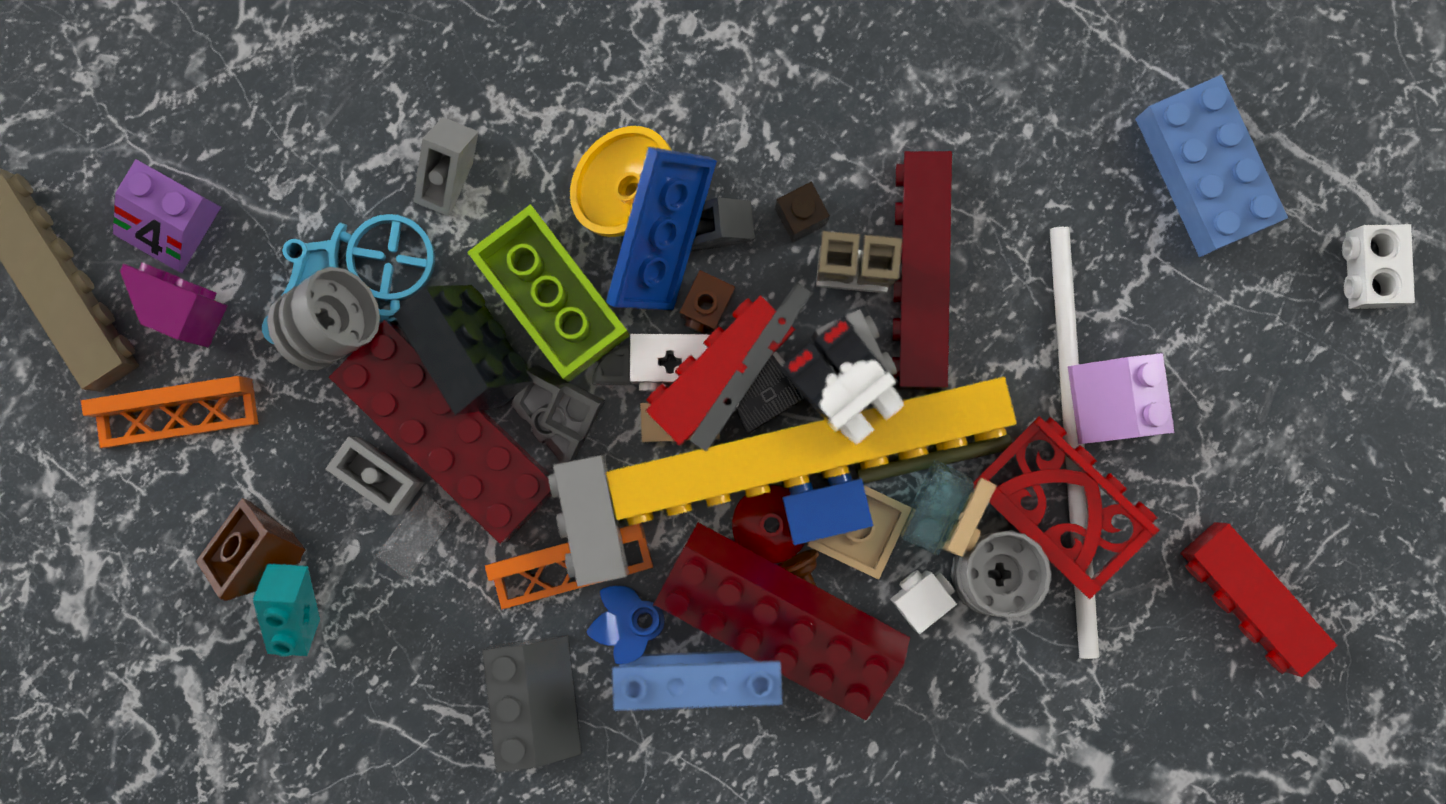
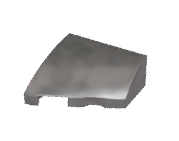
(557, 412)

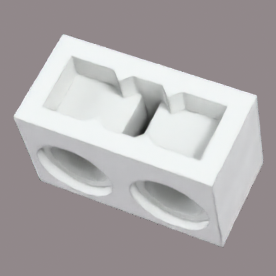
(1390, 268)

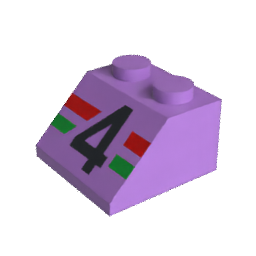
(161, 216)

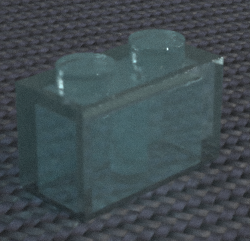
(937, 507)

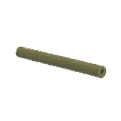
(924, 462)

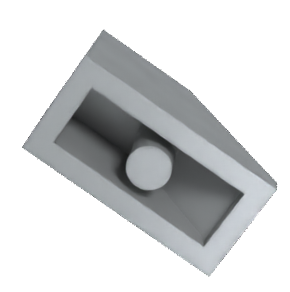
(444, 165)

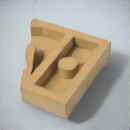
(965, 531)

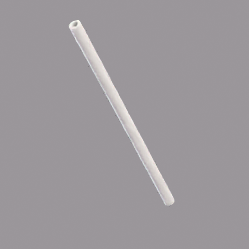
(1068, 356)

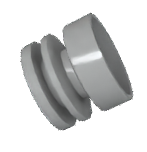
(323, 319)
(1023, 578)

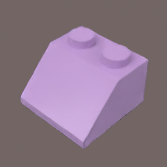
(1120, 398)

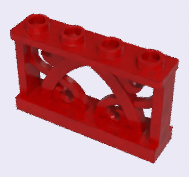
(1074, 560)

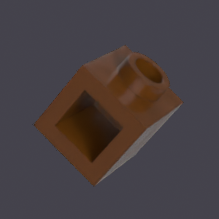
(706, 303)

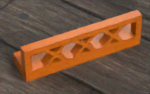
(167, 397)
(554, 554)

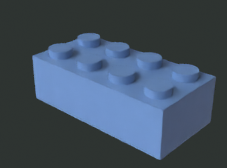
(1210, 166)

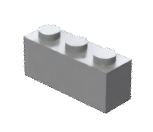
(588, 521)

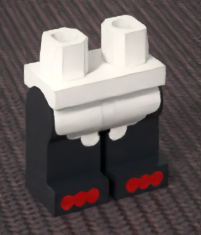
(858, 382)

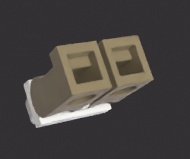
(848, 268)

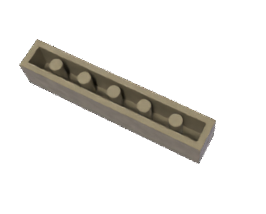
(59, 291)

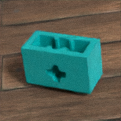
(286, 609)

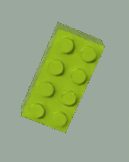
(548, 293)

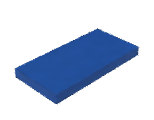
(660, 229)

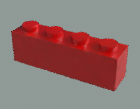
(703, 379)
(1257, 599)

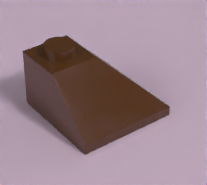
(243, 548)

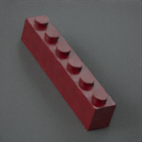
(925, 270)

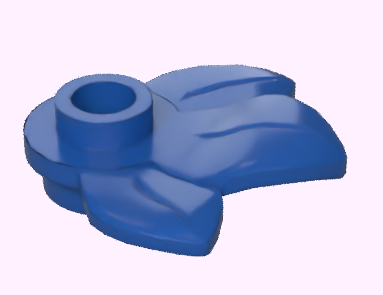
(620, 623)

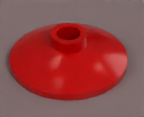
(749, 526)

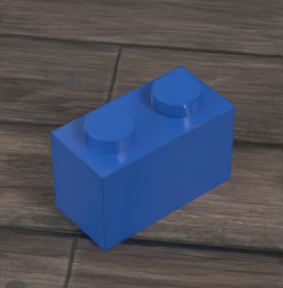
(826, 510)

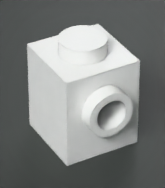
(924, 599)

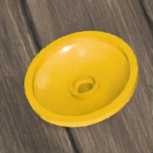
(609, 178)

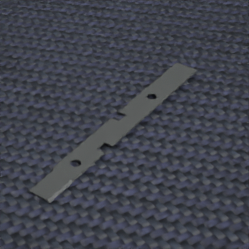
(755, 360)

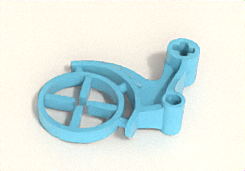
(326, 253)

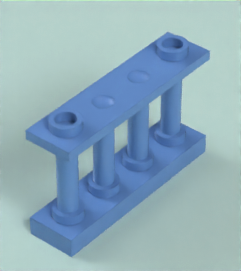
(696, 681)

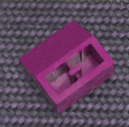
(173, 304)

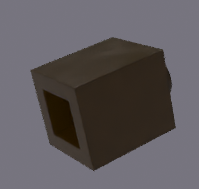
(802, 211)

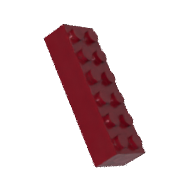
(462, 452)
(785, 620)

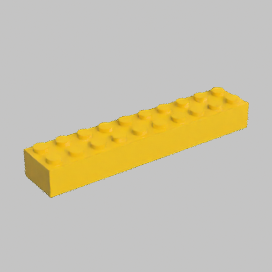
(814, 447)

